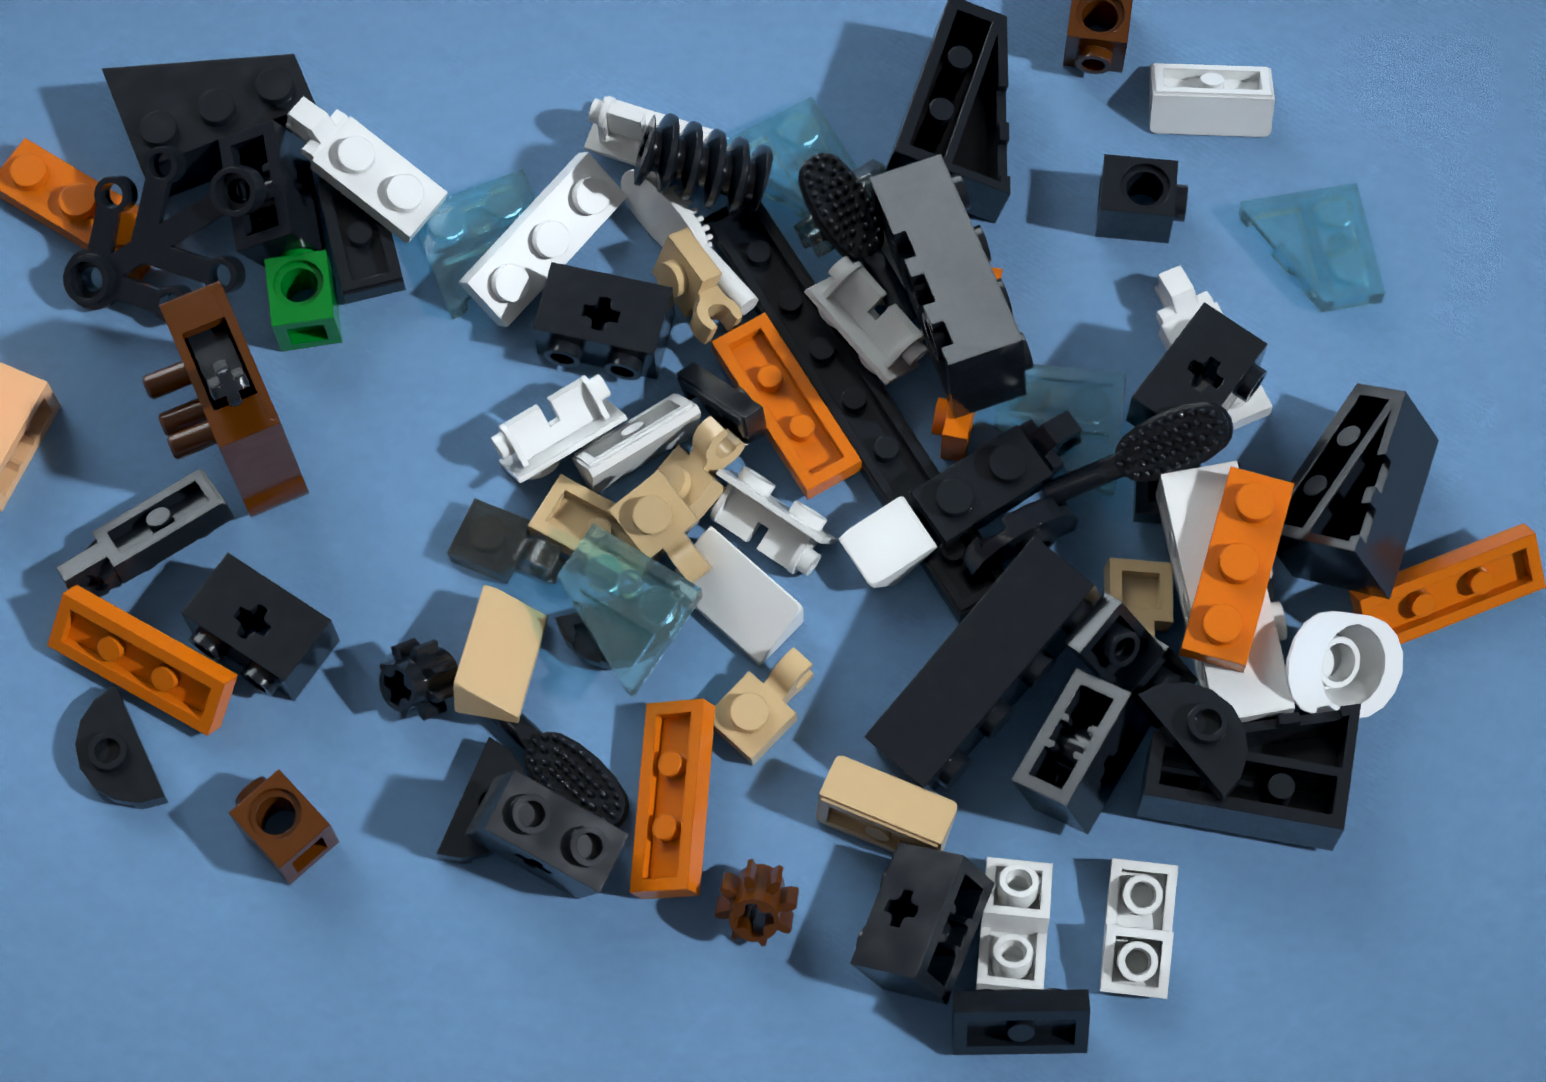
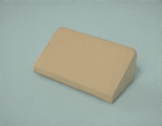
(498, 657)
(883, 807)

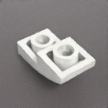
(1015, 926)
(1138, 928)

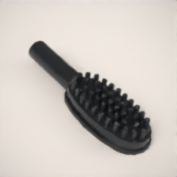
(850, 221)
(1157, 446)
(569, 770)

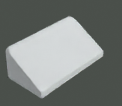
(1211, 100)
(637, 442)
(744, 599)

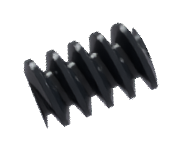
(703, 163)

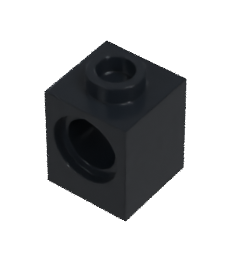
(1123, 218)

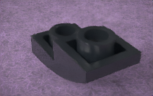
(1123, 651)

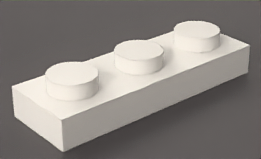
(546, 232)

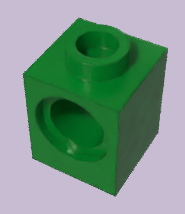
(306, 322)

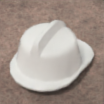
(1343, 662)

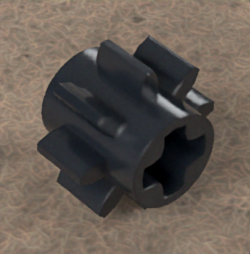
(418, 678)

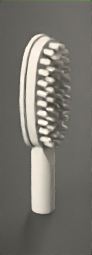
(667, 214)

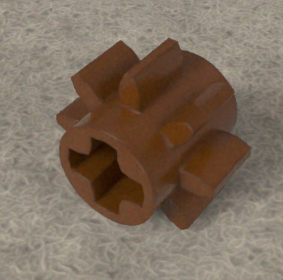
(757, 902)

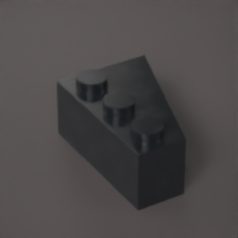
(199, 102)
(962, 106)
(1359, 493)
(1288, 790)

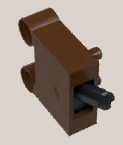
(230, 404)

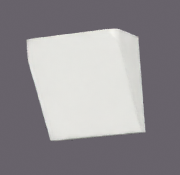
(888, 544)

